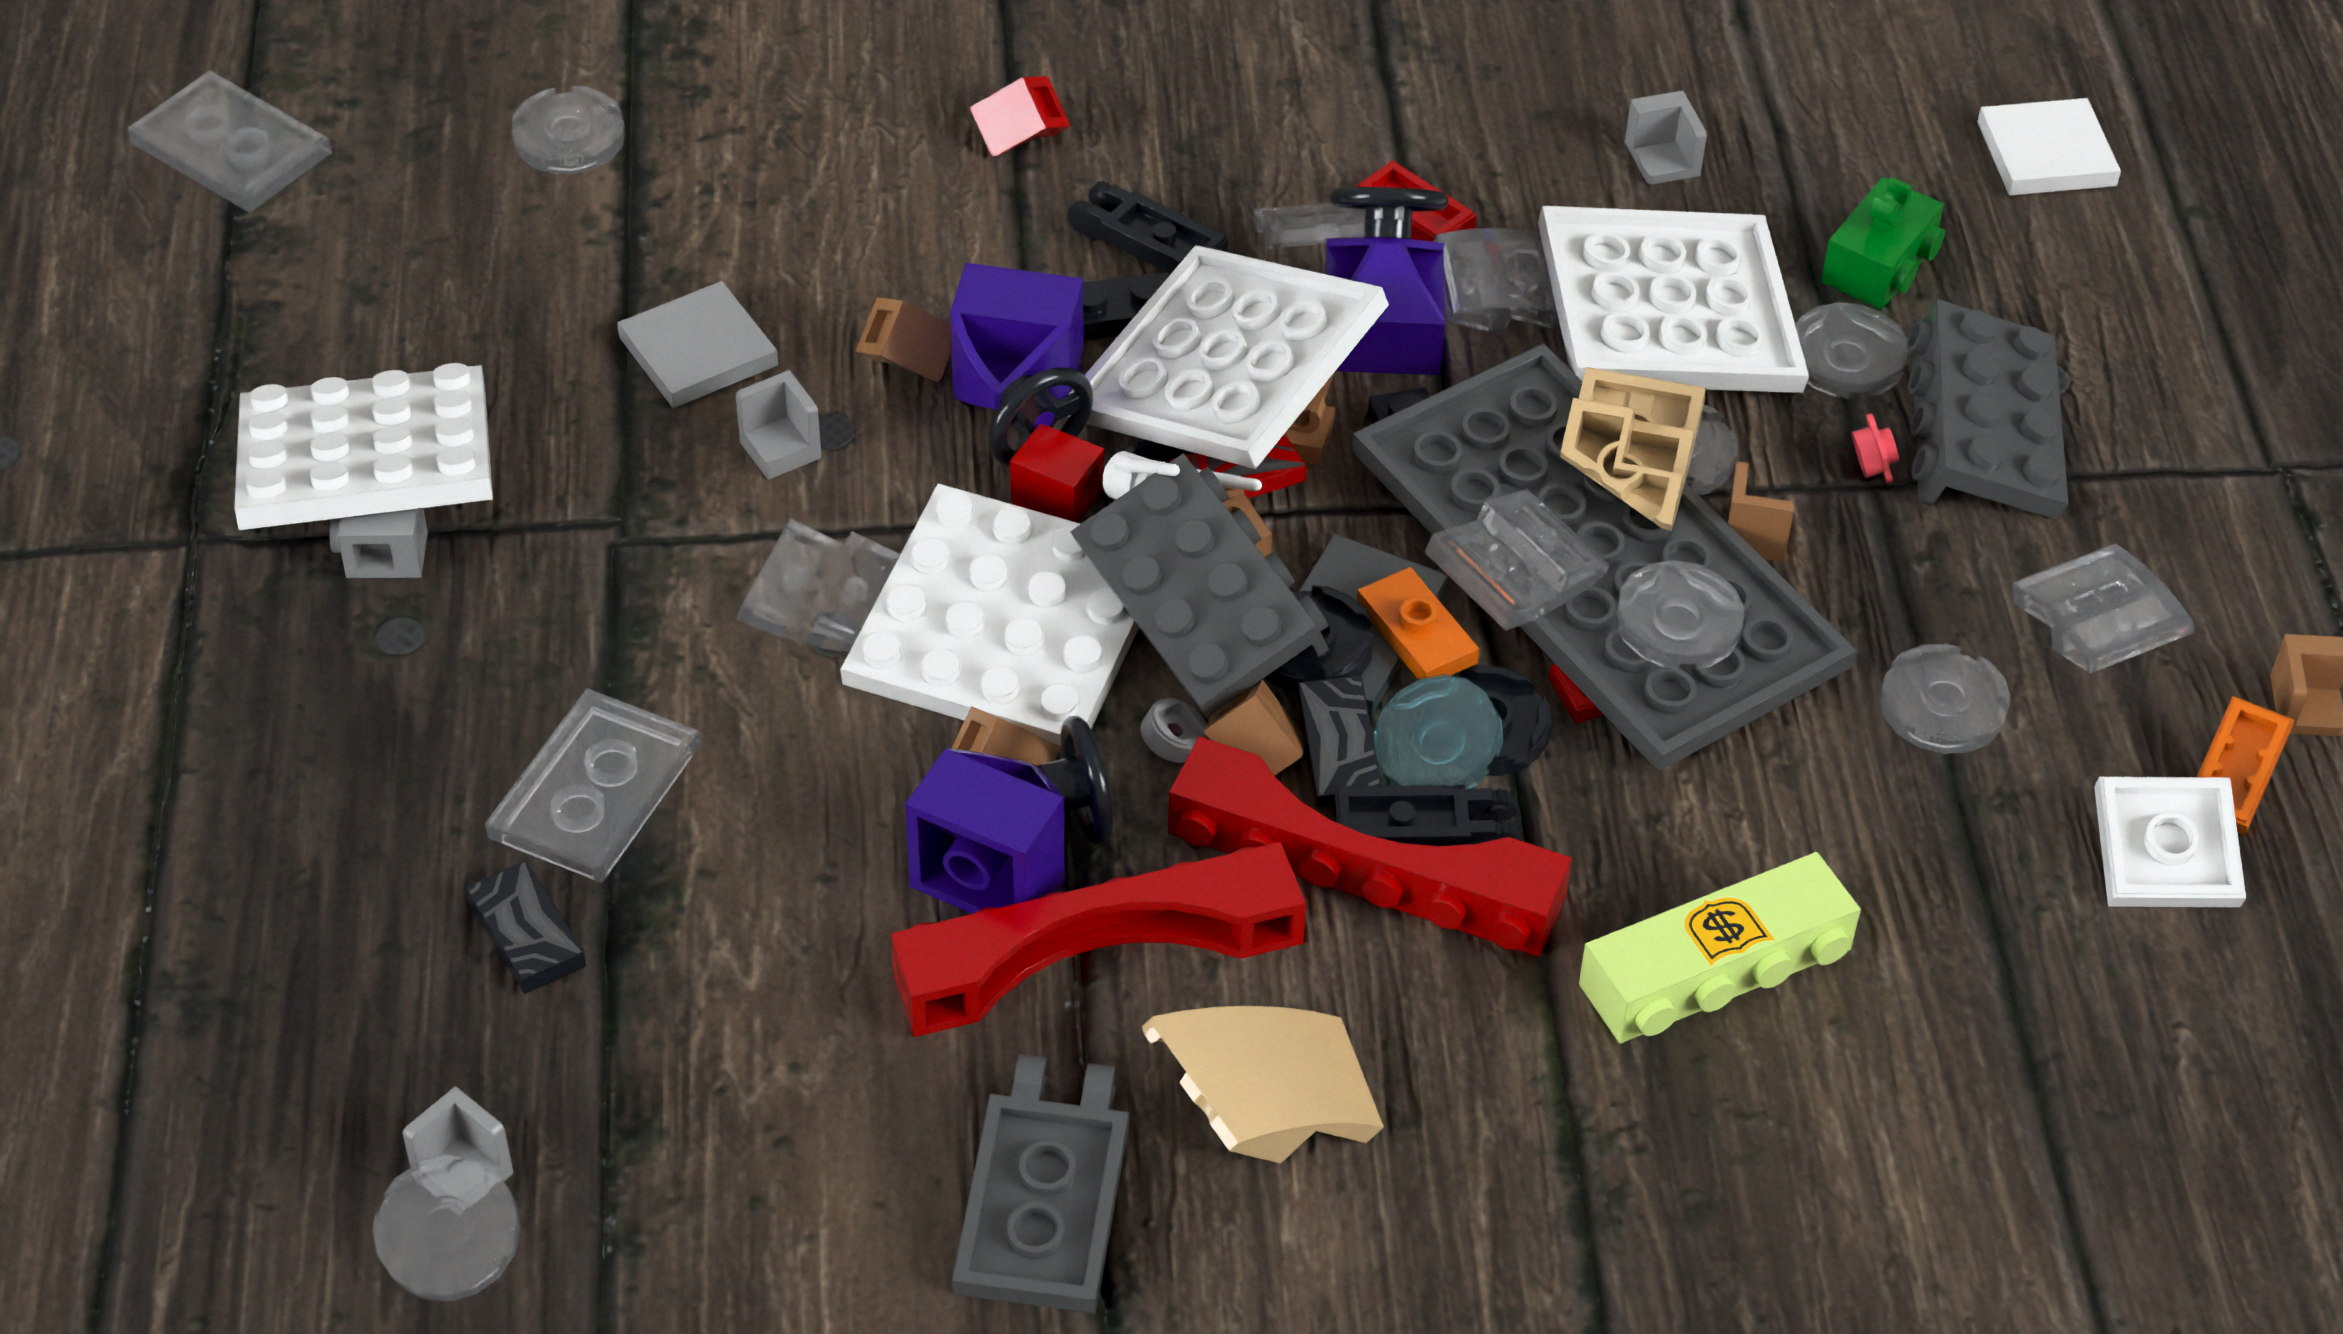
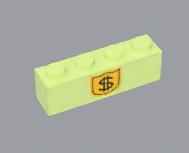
(1718, 947)

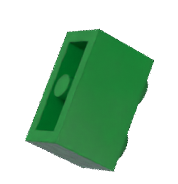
(1883, 243)

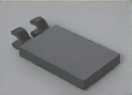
(1043, 1193)

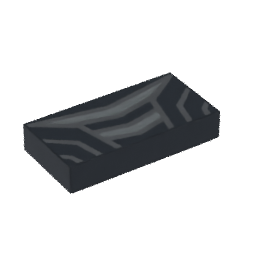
(1337, 735)
(525, 927)

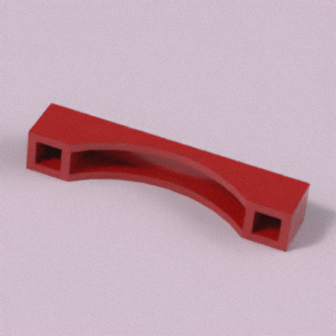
(1484, 889)
(1226, 904)

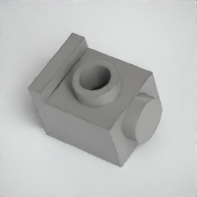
(381, 544)

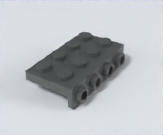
(1986, 410)
(1200, 584)

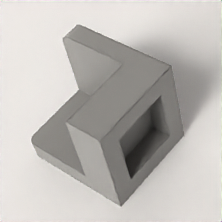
(1665, 137)
(778, 424)
(460, 1129)

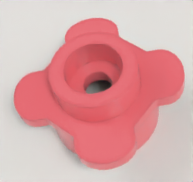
(1875, 449)

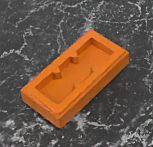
(1417, 625)
(2247, 753)

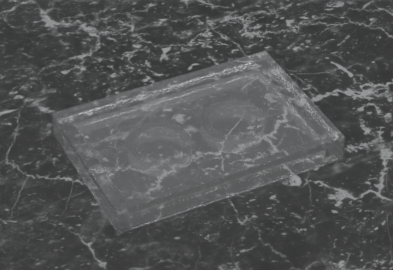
(229, 141)
(593, 785)

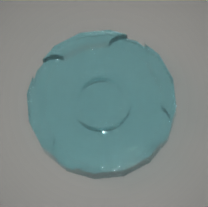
(1438, 733)

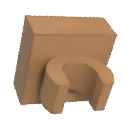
(1312, 431)

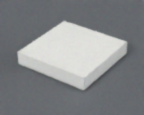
(2048, 146)
(2169, 842)

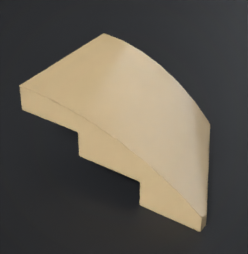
(1635, 438)
(1269, 1076)

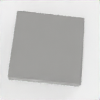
(697, 344)

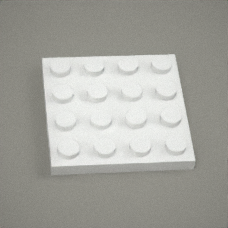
(1672, 297)
(1229, 354)
(362, 446)
(995, 617)

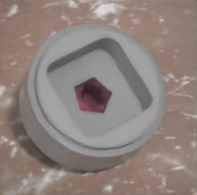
(1172, 729)

